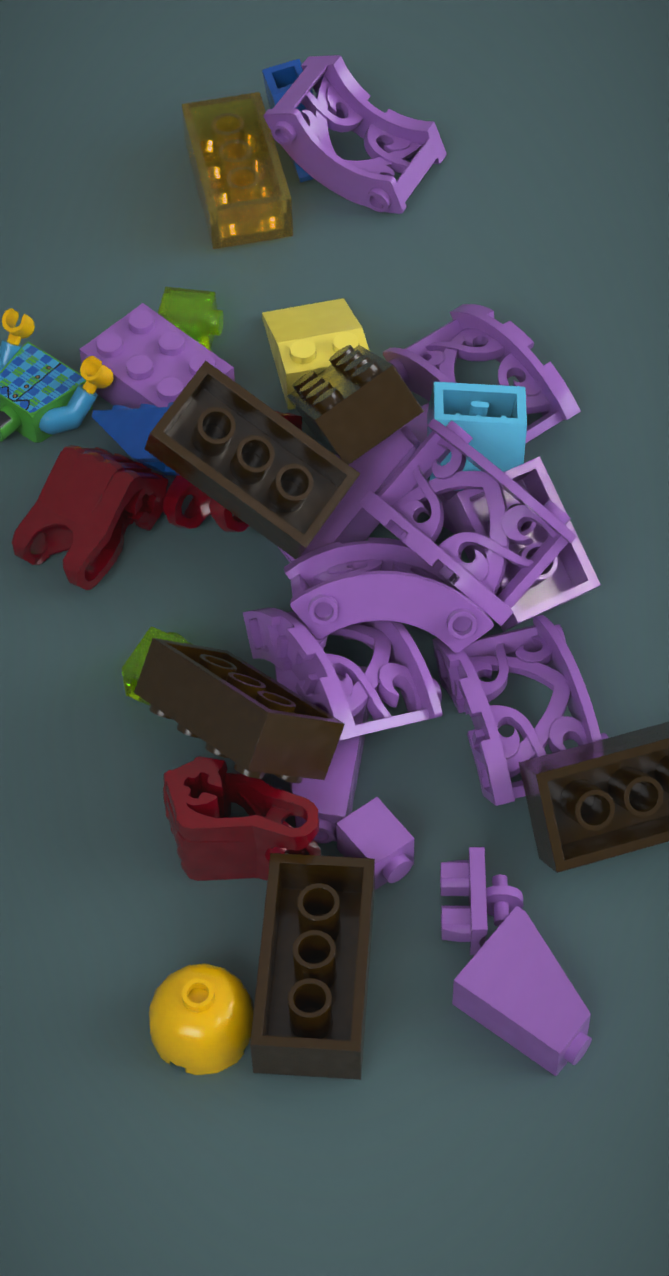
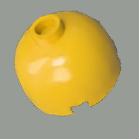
(201, 1019)

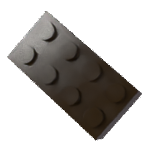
(354, 402)
(250, 460)
(238, 711)
(600, 798)
(314, 966)

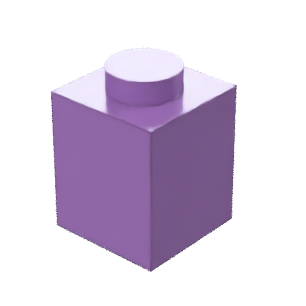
(380, 836)

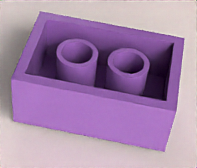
(148, 359)
(565, 577)

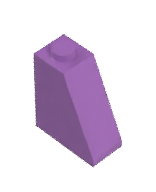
(524, 995)

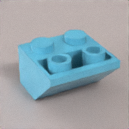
(489, 414)

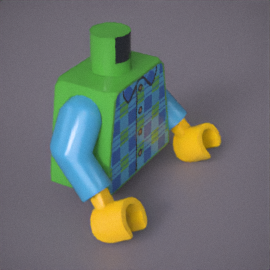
(38, 390)

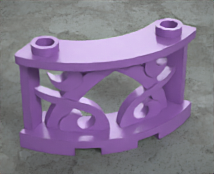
(344, 108)
(480, 337)
(402, 501)
(382, 583)
(531, 652)
(395, 663)

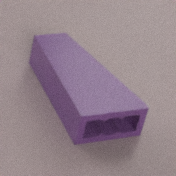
(376, 468)
(336, 793)

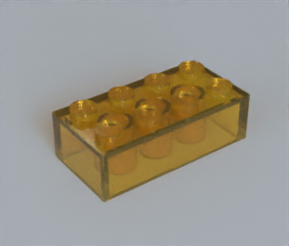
(237, 170)

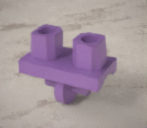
(469, 880)

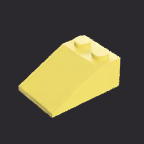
(308, 336)

